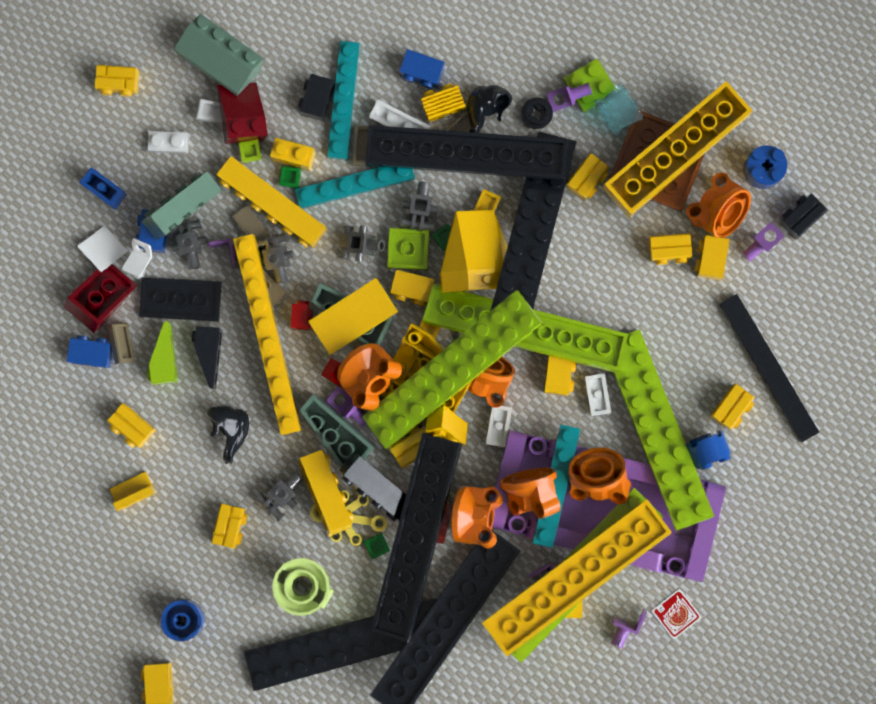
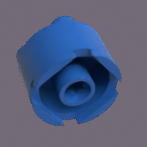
(756, 174)
(709, 449)
(171, 618)

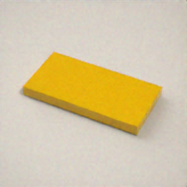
(353, 316)

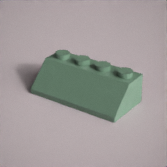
(219, 54)

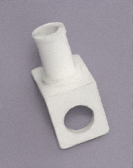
(138, 259)

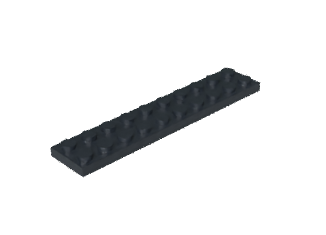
(466, 152)
(532, 234)
(416, 537)
(445, 622)
(321, 651)

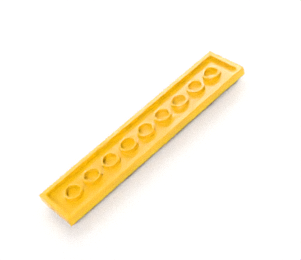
(576, 577)

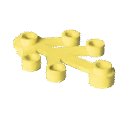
(357, 519)

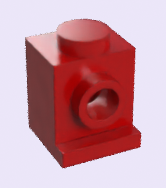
(301, 315)
(331, 370)

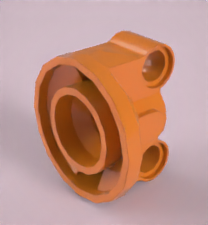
(720, 207)
(367, 374)
(494, 380)
(599, 475)
(532, 491)
(475, 515)

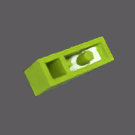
(163, 362)

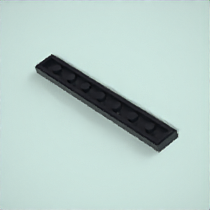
(769, 368)

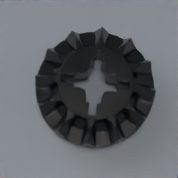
(541, 105)

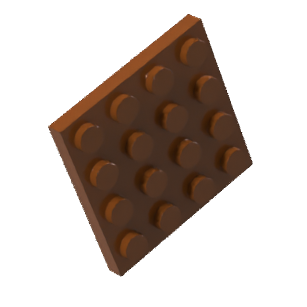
(639, 137)

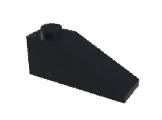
(208, 347)

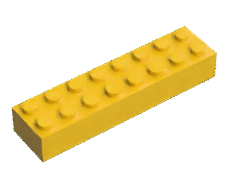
(677, 149)

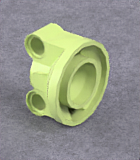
(289, 598)

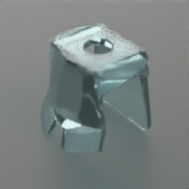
(618, 109)

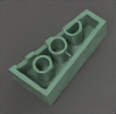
(180, 206)
(328, 296)
(336, 431)

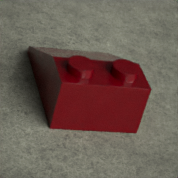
(242, 115)
(99, 297)

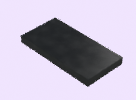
(180, 299)

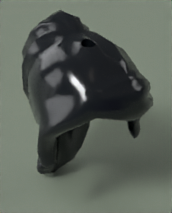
(486, 102)
(233, 424)

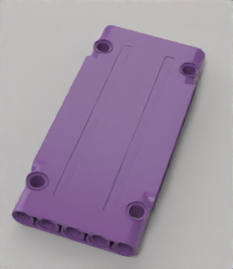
(578, 518)

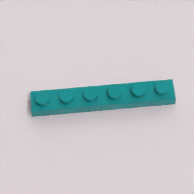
(343, 100)
(352, 185)
(562, 457)

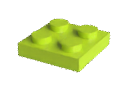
(597, 79)
(408, 249)

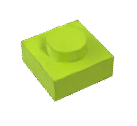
(250, 151)

